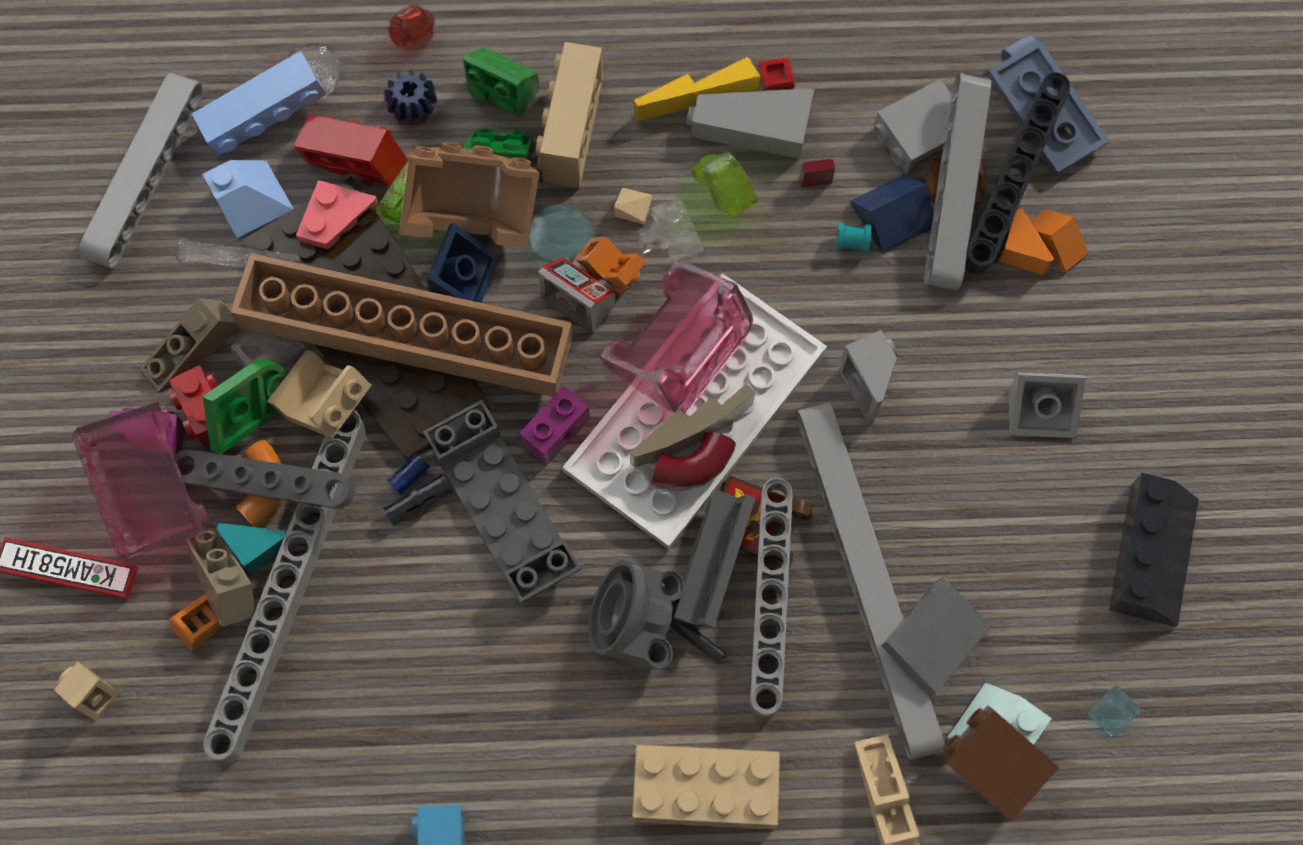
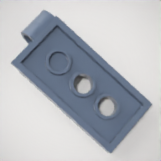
(1017, 79)

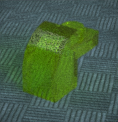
(726, 182)

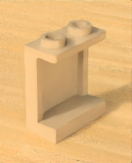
(319, 394)

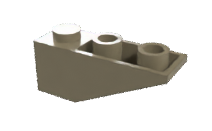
(190, 342)
(221, 577)

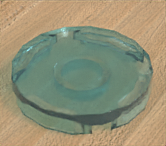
(559, 232)

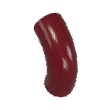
(697, 468)

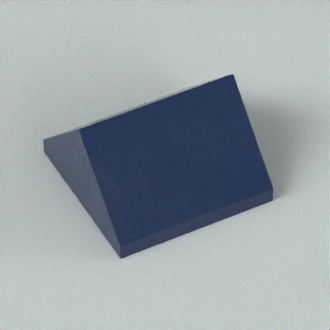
(895, 211)
(462, 266)

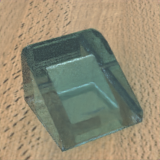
(1114, 711)

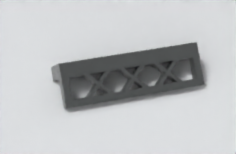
(713, 559)

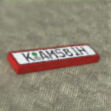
(67, 568)

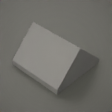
(1045, 404)

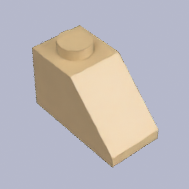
(85, 691)

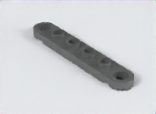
(264, 479)

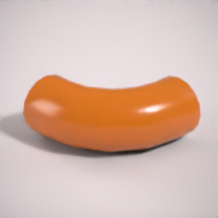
(254, 509)

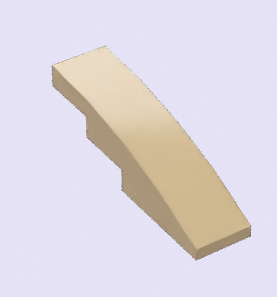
(886, 792)

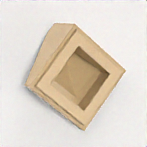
(632, 205)

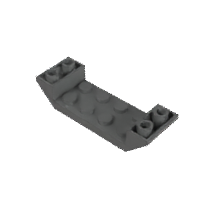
(501, 502)

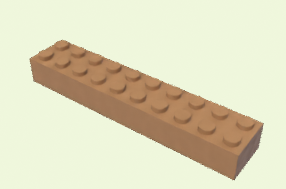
(402, 324)

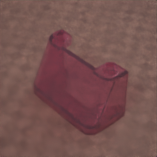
(684, 339)
(137, 481)

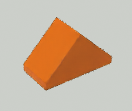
(1061, 238)
(1024, 246)

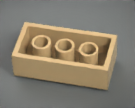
(570, 114)
(706, 787)

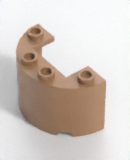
(471, 190)

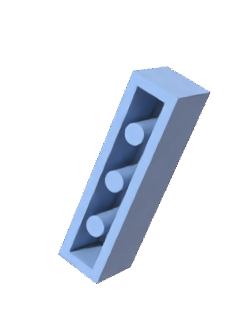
(259, 104)

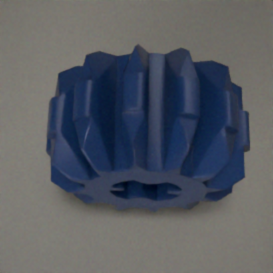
(410, 97)

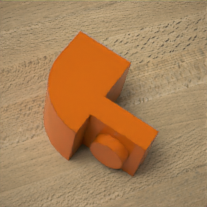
(608, 263)

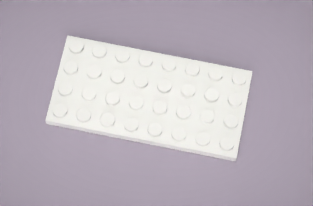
(768, 360)

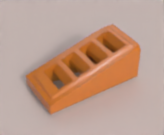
(189, 614)

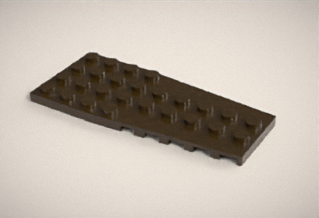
(401, 396)

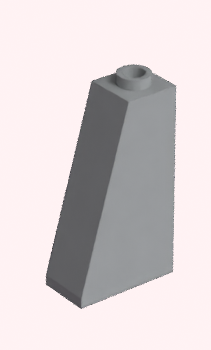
(754, 120)

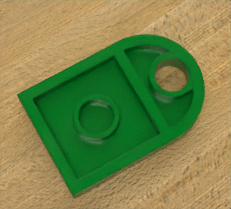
(241, 403)

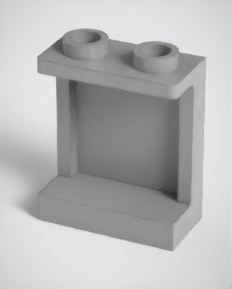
(914, 125)

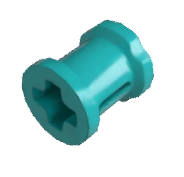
(853, 237)

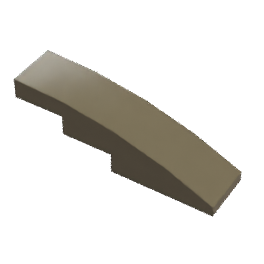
(683, 432)

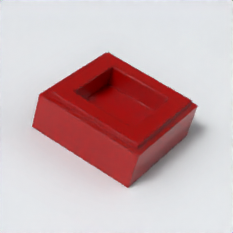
(776, 74)

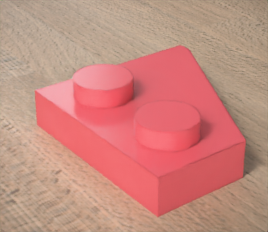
(332, 213)

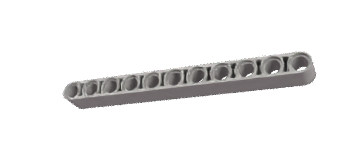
(867, 576)
(275, 596)

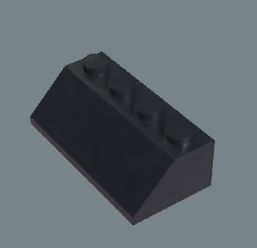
(1154, 550)

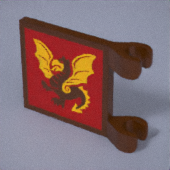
(737, 488)

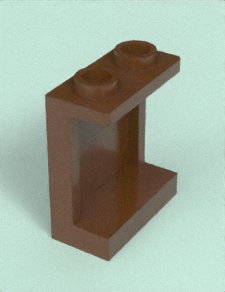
(998, 762)

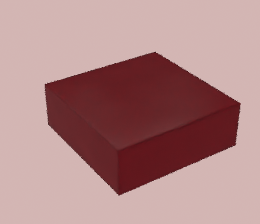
(817, 172)

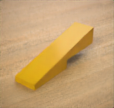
(684, 92)

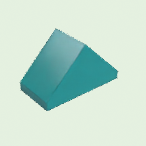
(251, 544)

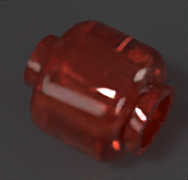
(411, 27)

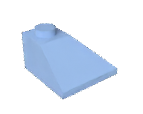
(247, 195)

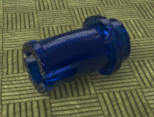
(408, 473)

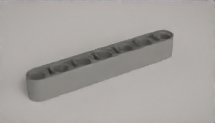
(140, 170)
(957, 182)
(775, 580)

